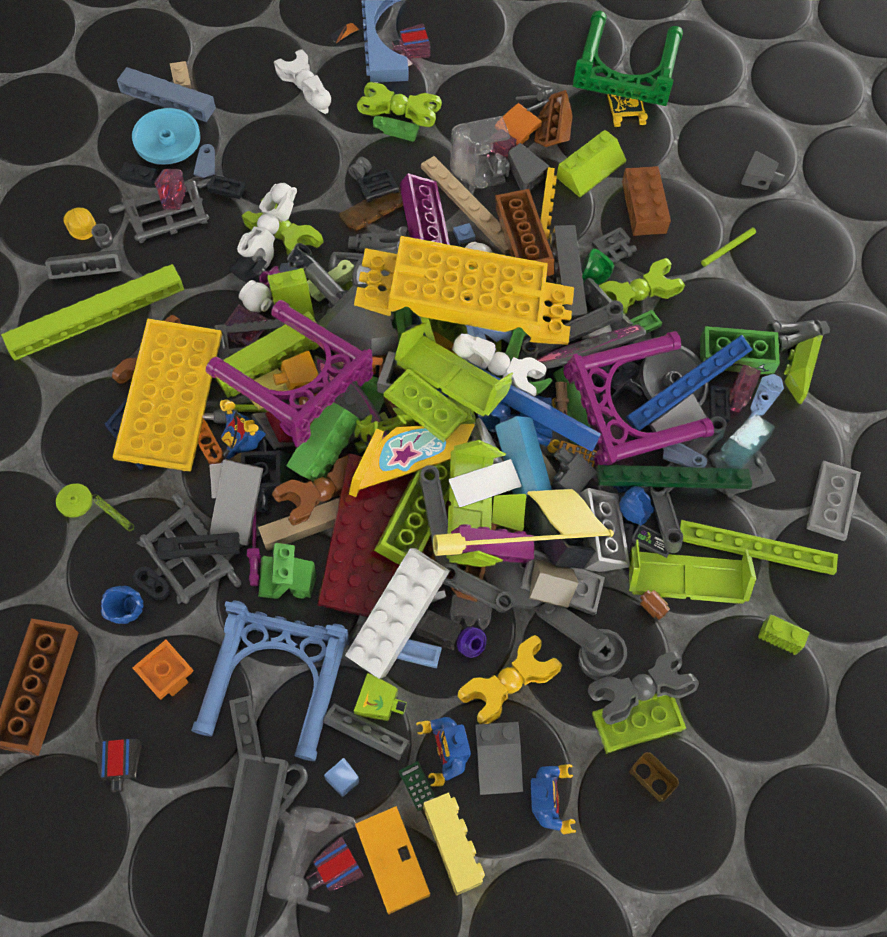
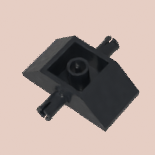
(622, 379)
(274, 470)

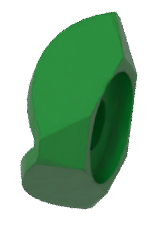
(597, 267)

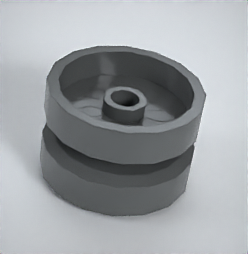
(607, 660)

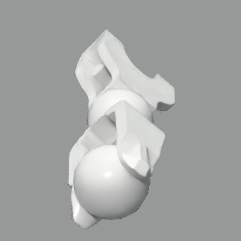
(299, 73)
(261, 238)
(483, 355)

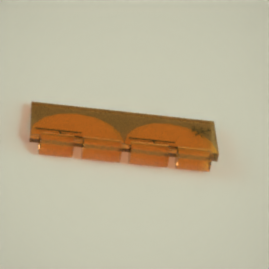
(357, 214)

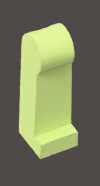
(341, 274)

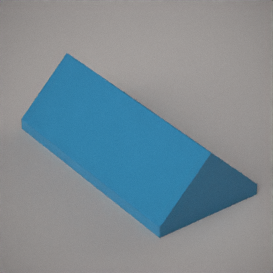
(521, 445)

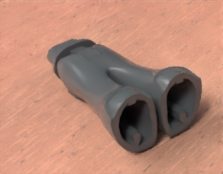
(377, 240)
(793, 333)

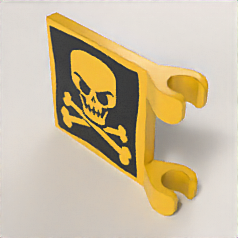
(624, 106)

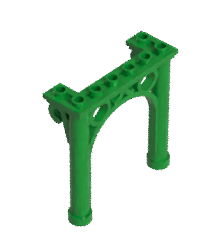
(623, 84)

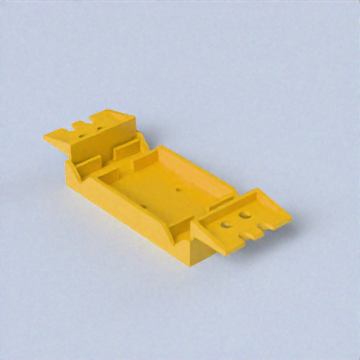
(437, 277)

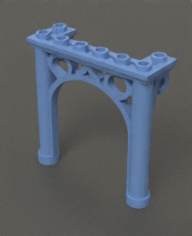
(235, 630)

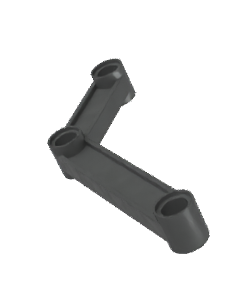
(578, 328)
(661, 499)
(438, 524)

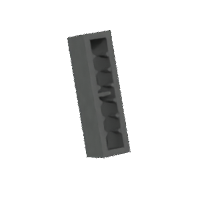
(84, 264)

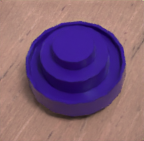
(471, 642)

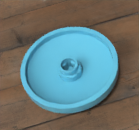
(166, 136)

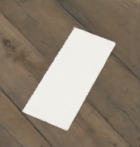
(485, 483)

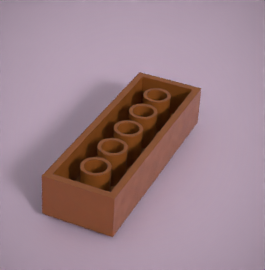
(523, 228)
(35, 685)

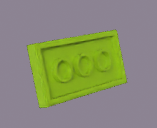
(425, 405)
(646, 722)

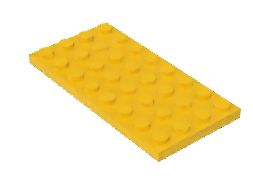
(167, 395)

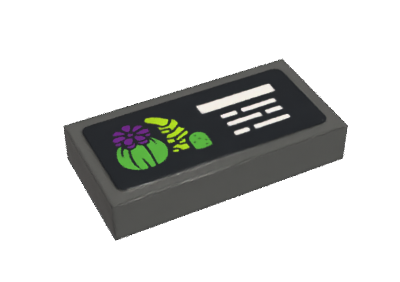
(650, 540)

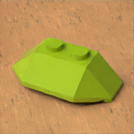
(801, 367)

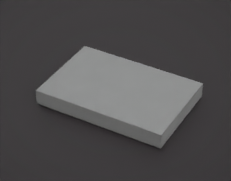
(682, 413)

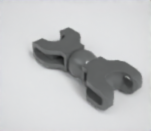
(627, 693)

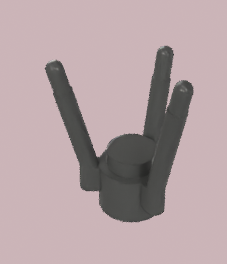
(542, 95)

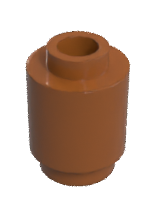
(654, 604)

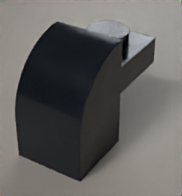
(248, 269)

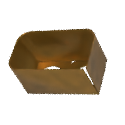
(664, 774)

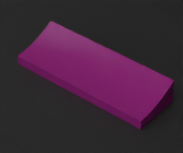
(423, 209)

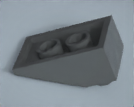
(498, 758)

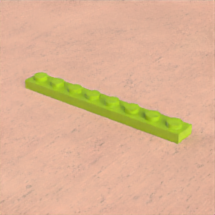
(759, 547)

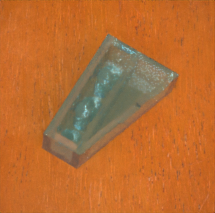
(746, 441)

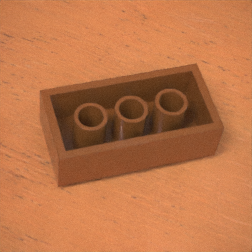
(646, 201)

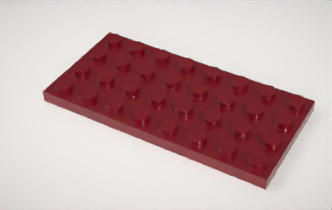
(353, 570)

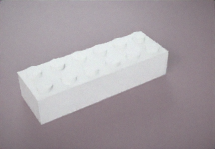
(397, 613)

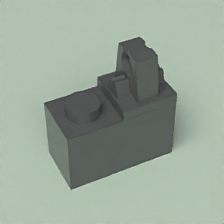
(573, 473)

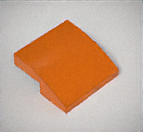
(521, 123)

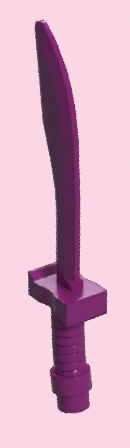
(254, 557)

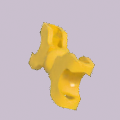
(509, 680)

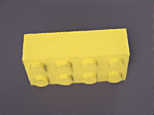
(452, 843)

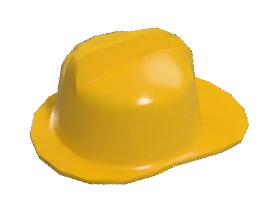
(79, 223)

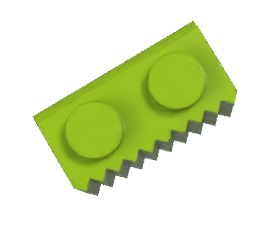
(783, 634)

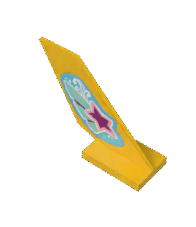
(404, 452)

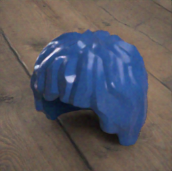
(497, 416)
(636, 505)
(121, 604)

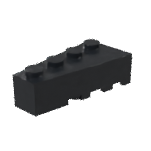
(561, 552)

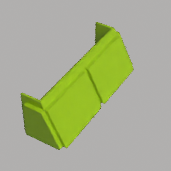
(450, 372)
(466, 459)
(691, 576)

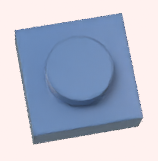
(464, 233)

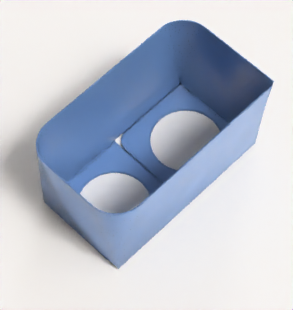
(342, 777)

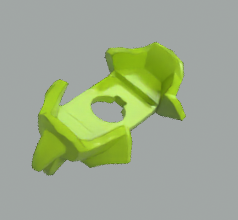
(366, 427)

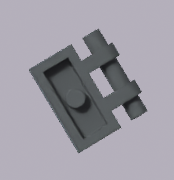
(612, 241)

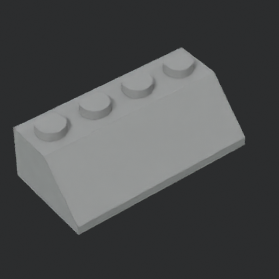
(610, 551)

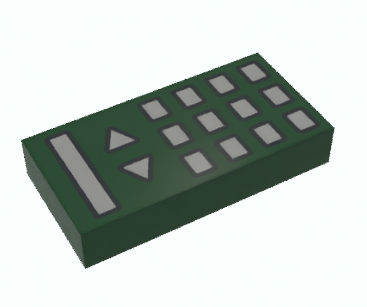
(416, 785)

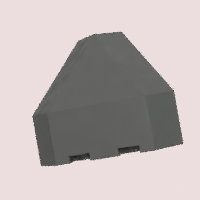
(361, 326)

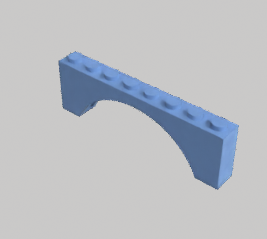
(383, 62)

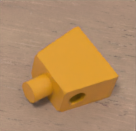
(296, 371)

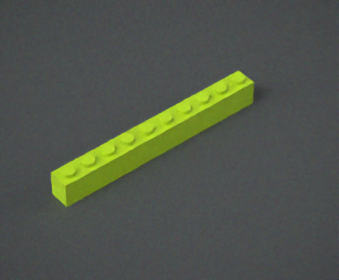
(92, 312)

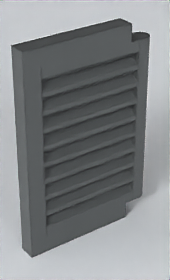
(263, 423)

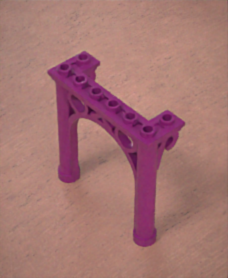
(580, 371)
(297, 418)

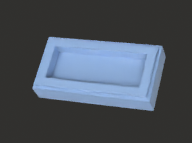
(420, 653)

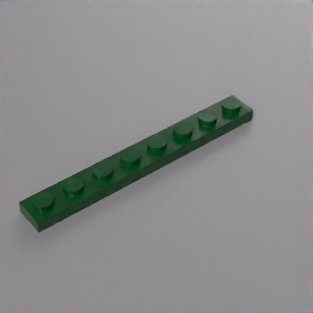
(673, 477)

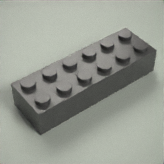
(568, 267)

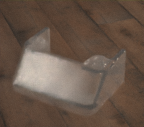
(469, 142)
(281, 881)

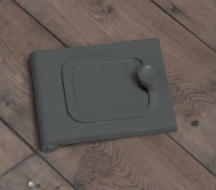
(759, 475)

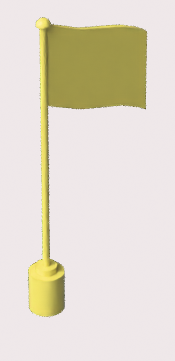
(563, 510)

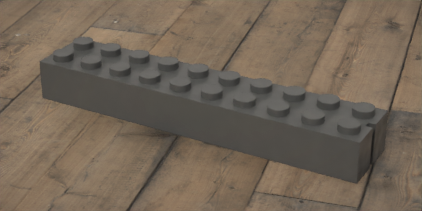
(246, 847)

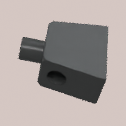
(762, 172)

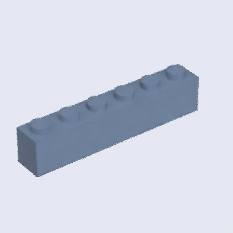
(166, 94)

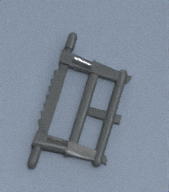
(136, 221)
(224, 351)
(202, 581)

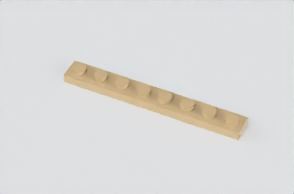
(466, 202)

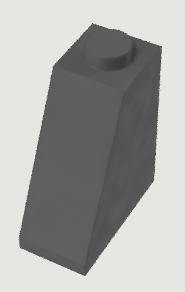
(526, 167)

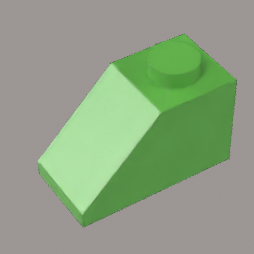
(303, 578)

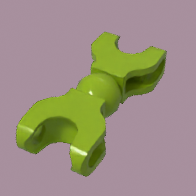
(413, 107)
(289, 233)
(651, 285)

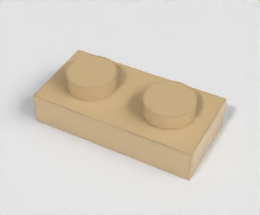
(180, 74)

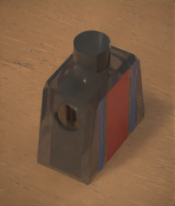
(118, 761)

